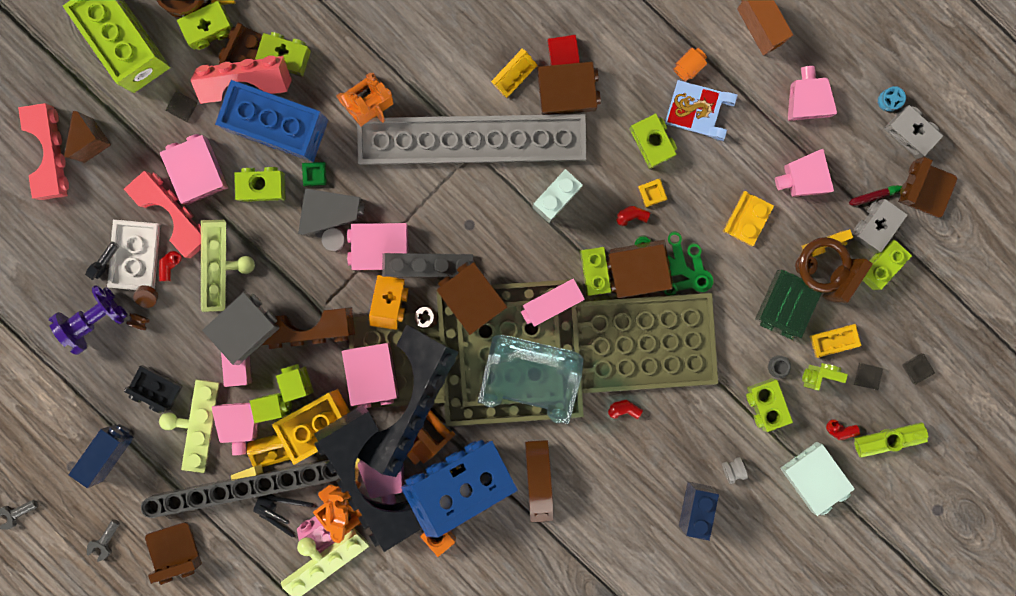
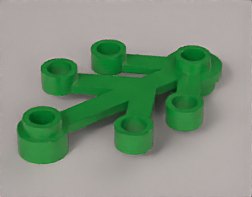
(678, 266)

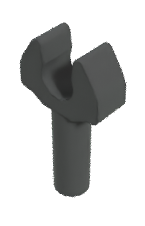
(17, 512)
(103, 542)

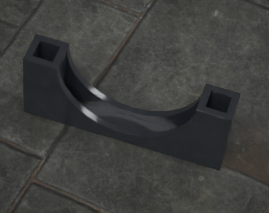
(430, 365)
(342, 444)

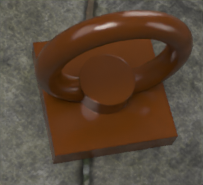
(843, 280)

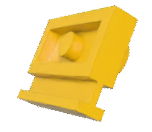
(748, 218)

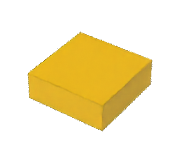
(652, 192)

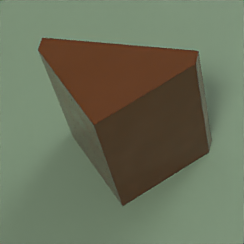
(84, 138)

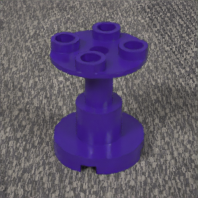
(73, 329)

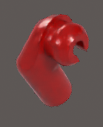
(631, 213)
(167, 263)
(622, 407)
(841, 432)

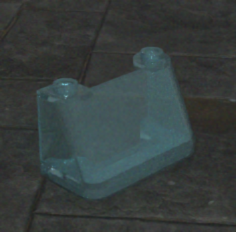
(532, 376)

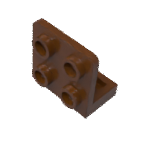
(927, 188)
(172, 553)

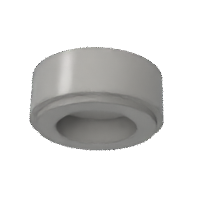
(333, 239)

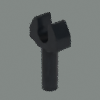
(98, 268)

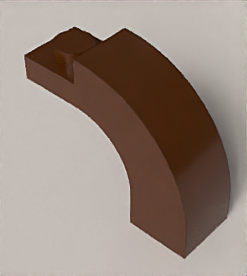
(539, 481)

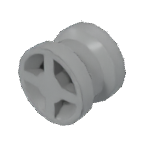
(734, 470)

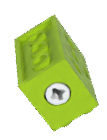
(118, 41)

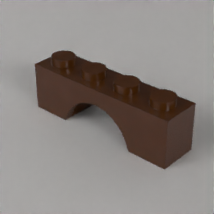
(333, 323)

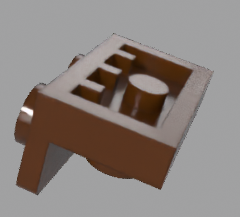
(241, 46)

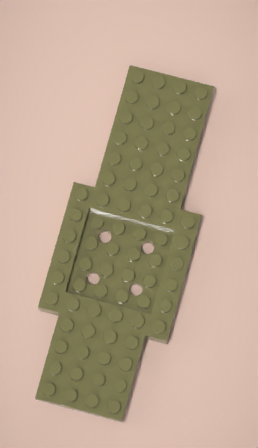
(621, 344)

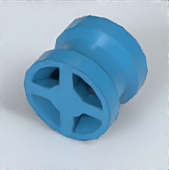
(895, 95)

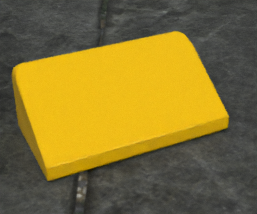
(266, 451)

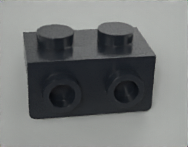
(153, 389)

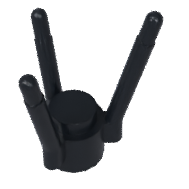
(266, 509)

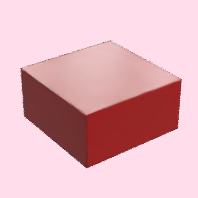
(563, 50)

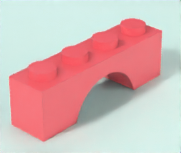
(267, 74)
(49, 178)
(148, 191)

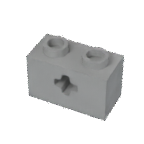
(902, 129)
(889, 220)

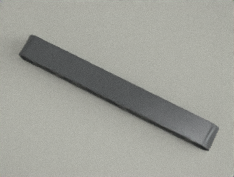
(233, 493)

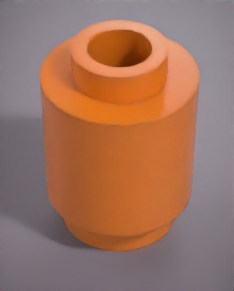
(690, 64)

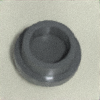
(779, 366)

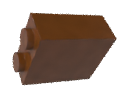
(568, 88)
(640, 269)
(470, 297)

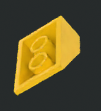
(298, 428)

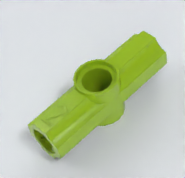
(904, 437)

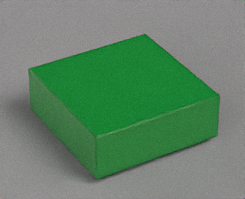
(314, 174)

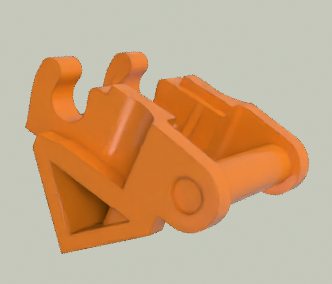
(370, 106)
(425, 446)
(335, 511)

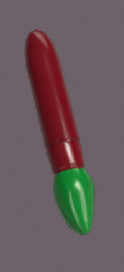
(872, 196)

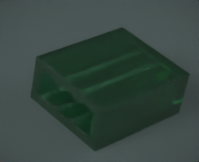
(787, 305)

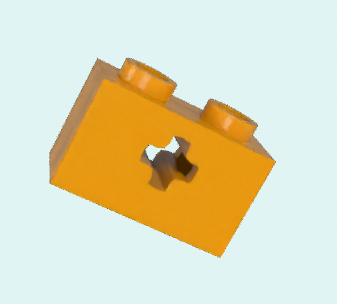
(388, 290)

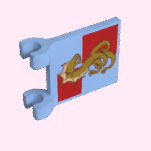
(697, 109)

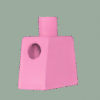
(810, 97)
(806, 176)
(235, 425)
(381, 485)

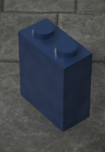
(101, 455)
(698, 511)

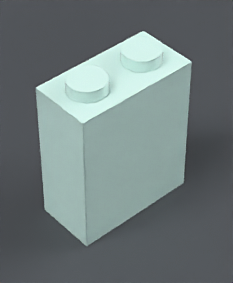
(557, 196)
(817, 479)

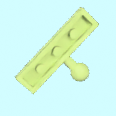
(215, 265)
(198, 425)
(322, 563)

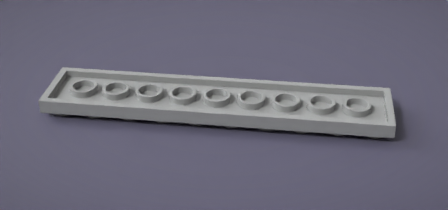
(472, 139)

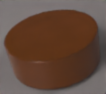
(145, 296)

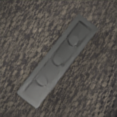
(423, 264)

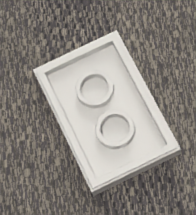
(137, 254)

